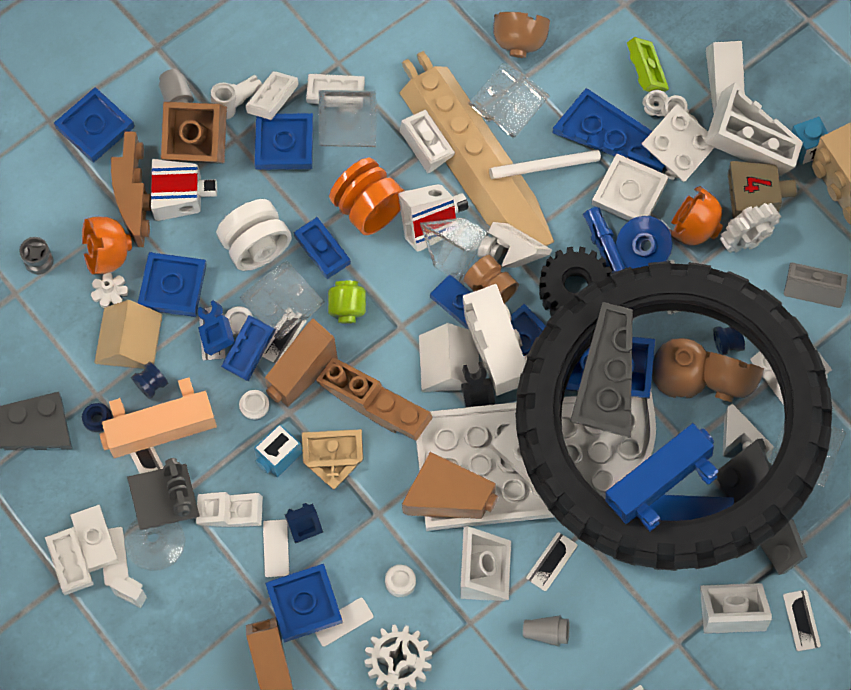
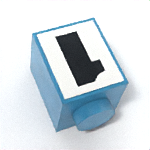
(809, 133)
(277, 451)

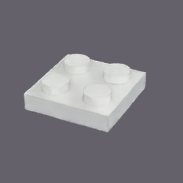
(629, 189)

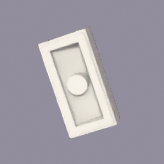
(426, 140)

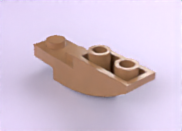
(130, 190)
(373, 400)

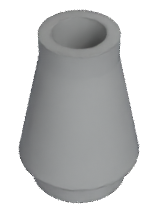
(548, 630)

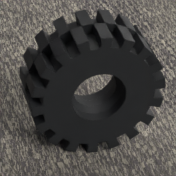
(557, 270)

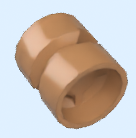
(487, 273)

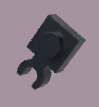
(478, 389)

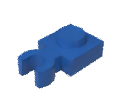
(216, 331)

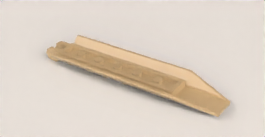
(475, 150)

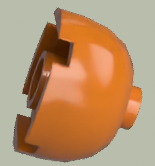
(697, 219)
(105, 244)

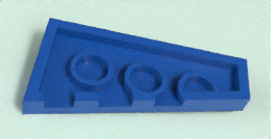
(606, 129)

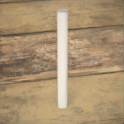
(544, 164)

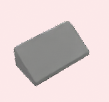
(815, 285)

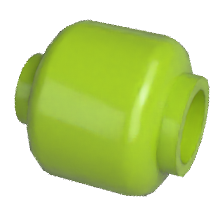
(346, 301)

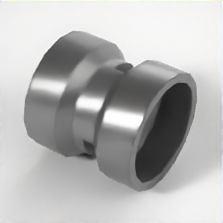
(36, 249)

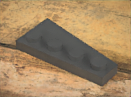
(607, 376)
(34, 424)
(738, 479)

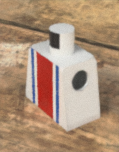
(178, 189)
(427, 205)

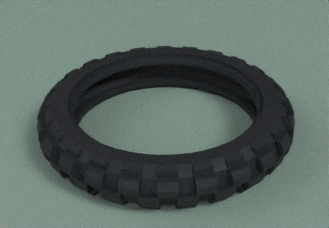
(685, 542)

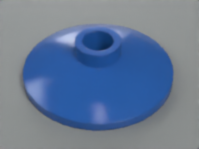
(636, 234)

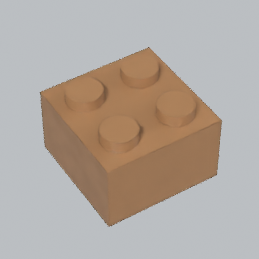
(193, 132)

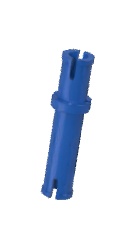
(603, 239)

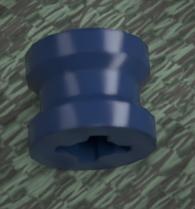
(728, 339)
(149, 380)

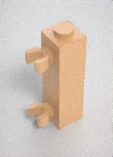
(157, 423)

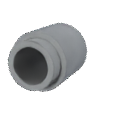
(175, 87)

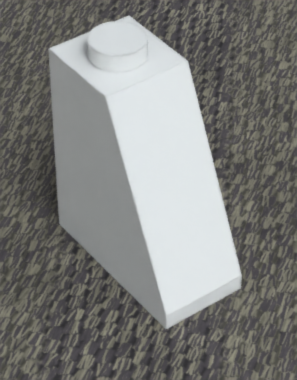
(724, 67)

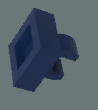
(303, 522)

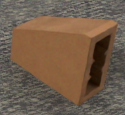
(301, 363)
(449, 491)
(268, 655)

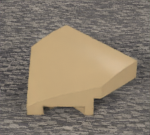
(332, 454)

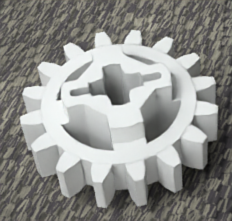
(750, 227)
(386, 654)

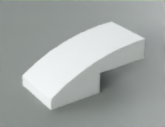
(229, 510)

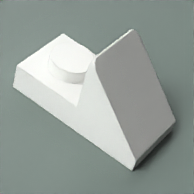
(521, 247)
(740, 429)

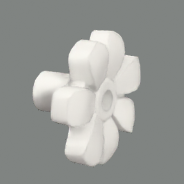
(109, 290)

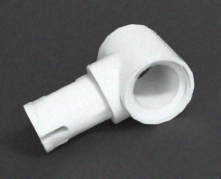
(234, 95)

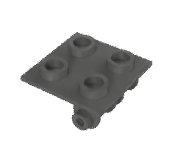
(163, 495)

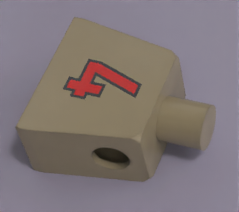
(756, 184)

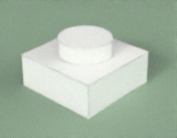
(129, 590)

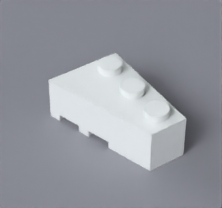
(751, 134)
(495, 337)

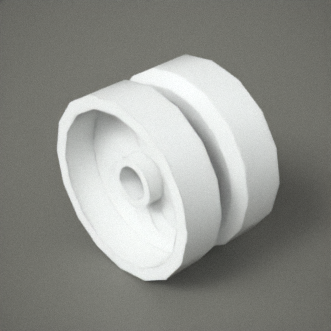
(253, 234)

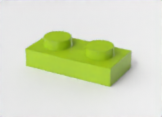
(647, 65)

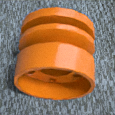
(367, 196)

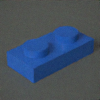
(322, 248)

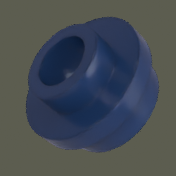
(93, 410)

